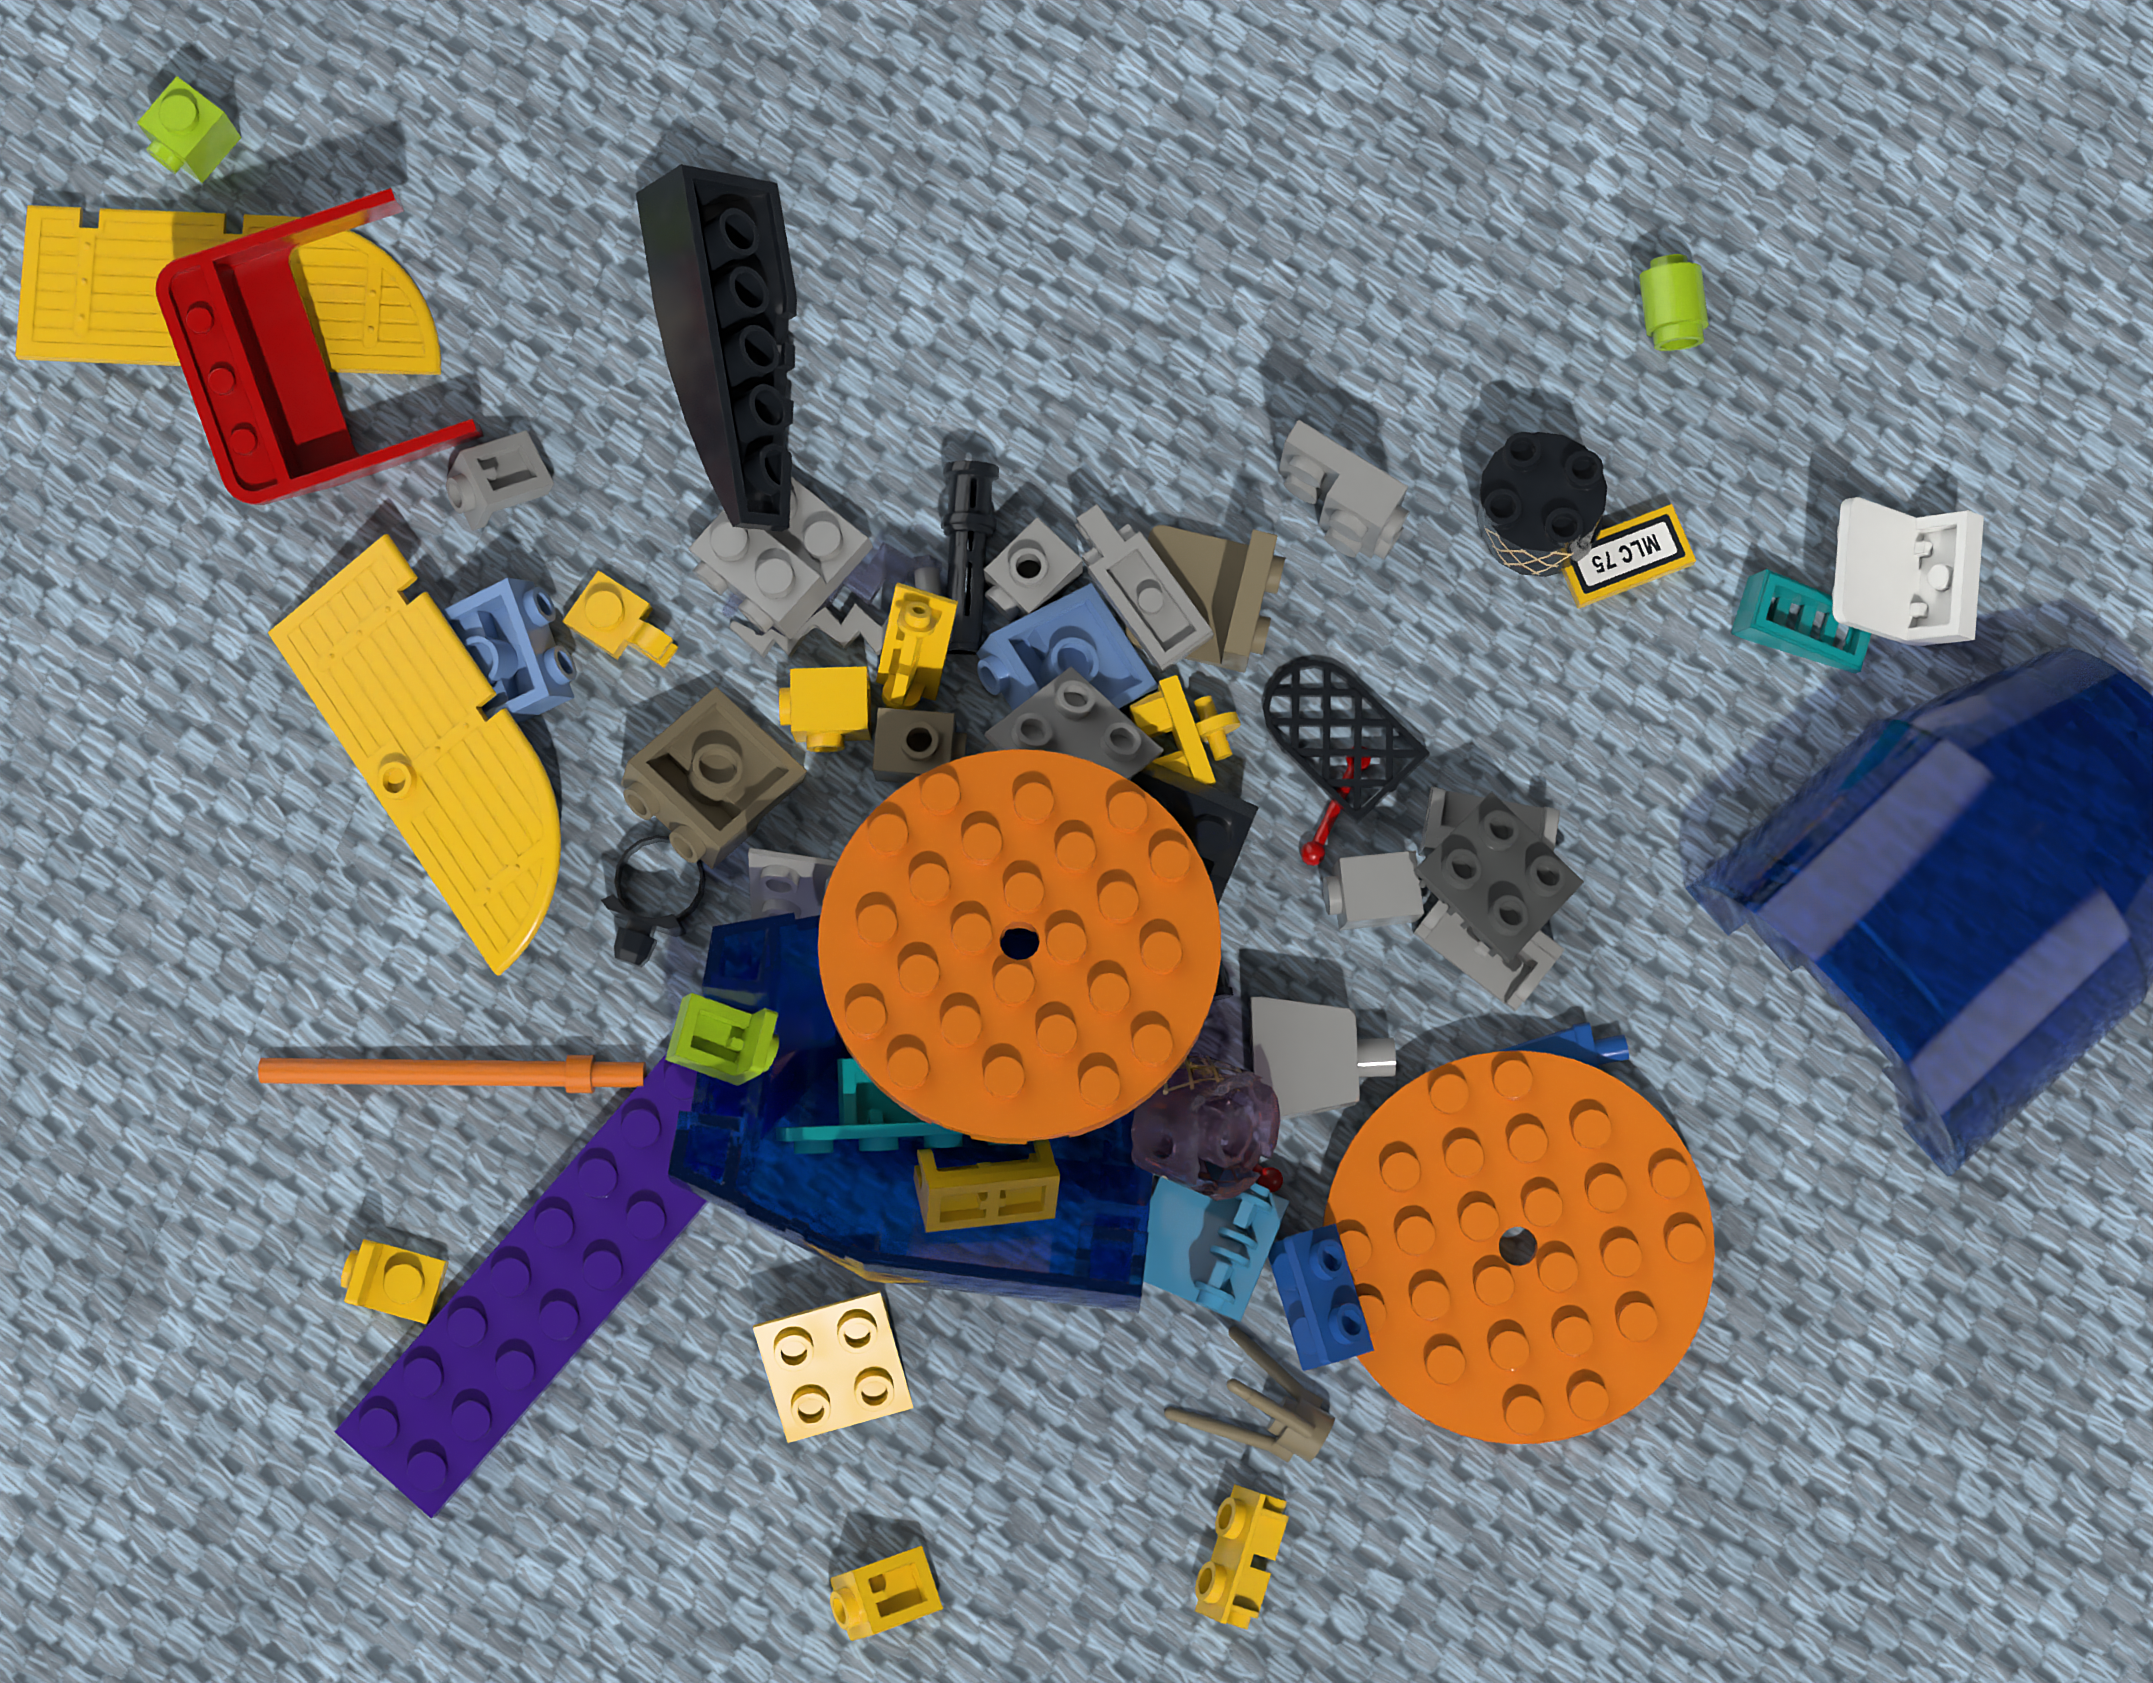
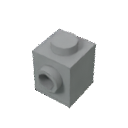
(1031, 572)

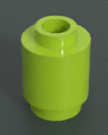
(1674, 303)

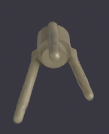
(1298, 1424)

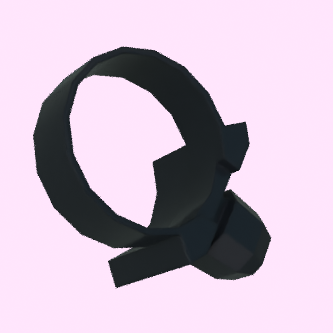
(635, 941)

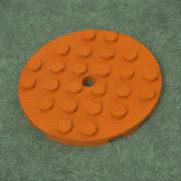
(1039, 1039)
(1614, 1262)

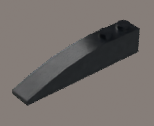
(723, 321)

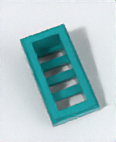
(1754, 627)

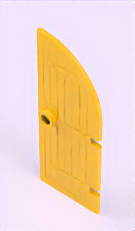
(96, 300)
(414, 726)

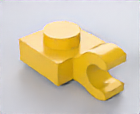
(615, 618)

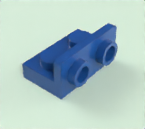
(1319, 1297)

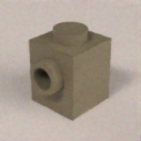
(914, 743)

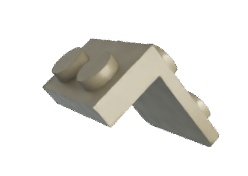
(1225, 586)

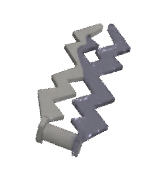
(886, 565)

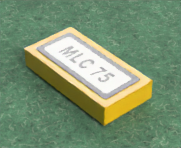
(1630, 557)

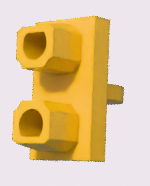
(1169, 712)

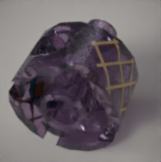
(1207, 1128)

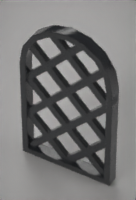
(1358, 692)

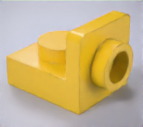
(393, 1280)
(884, 1594)

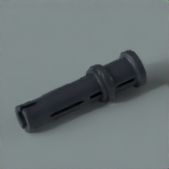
(969, 522)

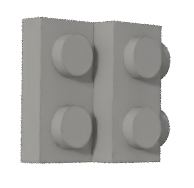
(1359, 499)
(784, 572)

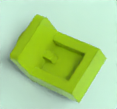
(723, 1040)

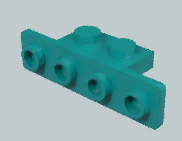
(868, 1116)

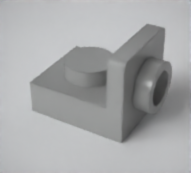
(496, 477)

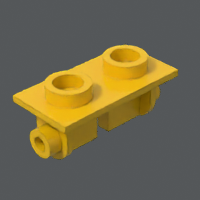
(915, 646)
(1227, 1584)

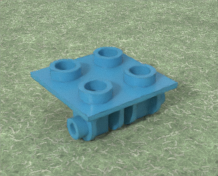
(1209, 1246)

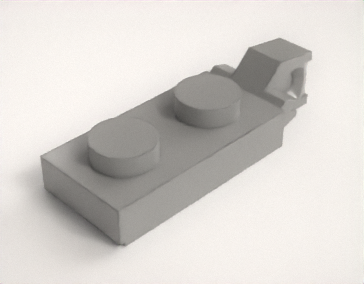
(1142, 590)

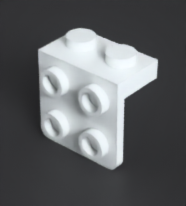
(1907, 573)

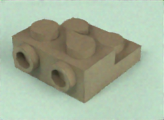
(710, 779)

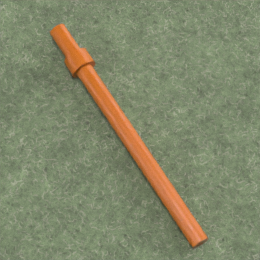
(576, 1074)

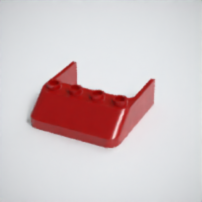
(261, 367)

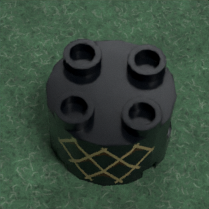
(1541, 503)

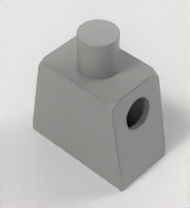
(1313, 1055)

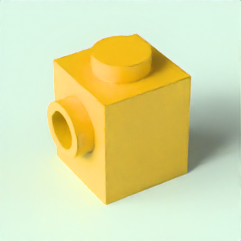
(827, 706)

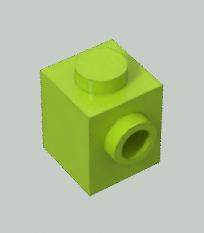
(187, 131)

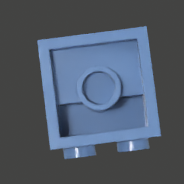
(1060, 635)
(514, 647)

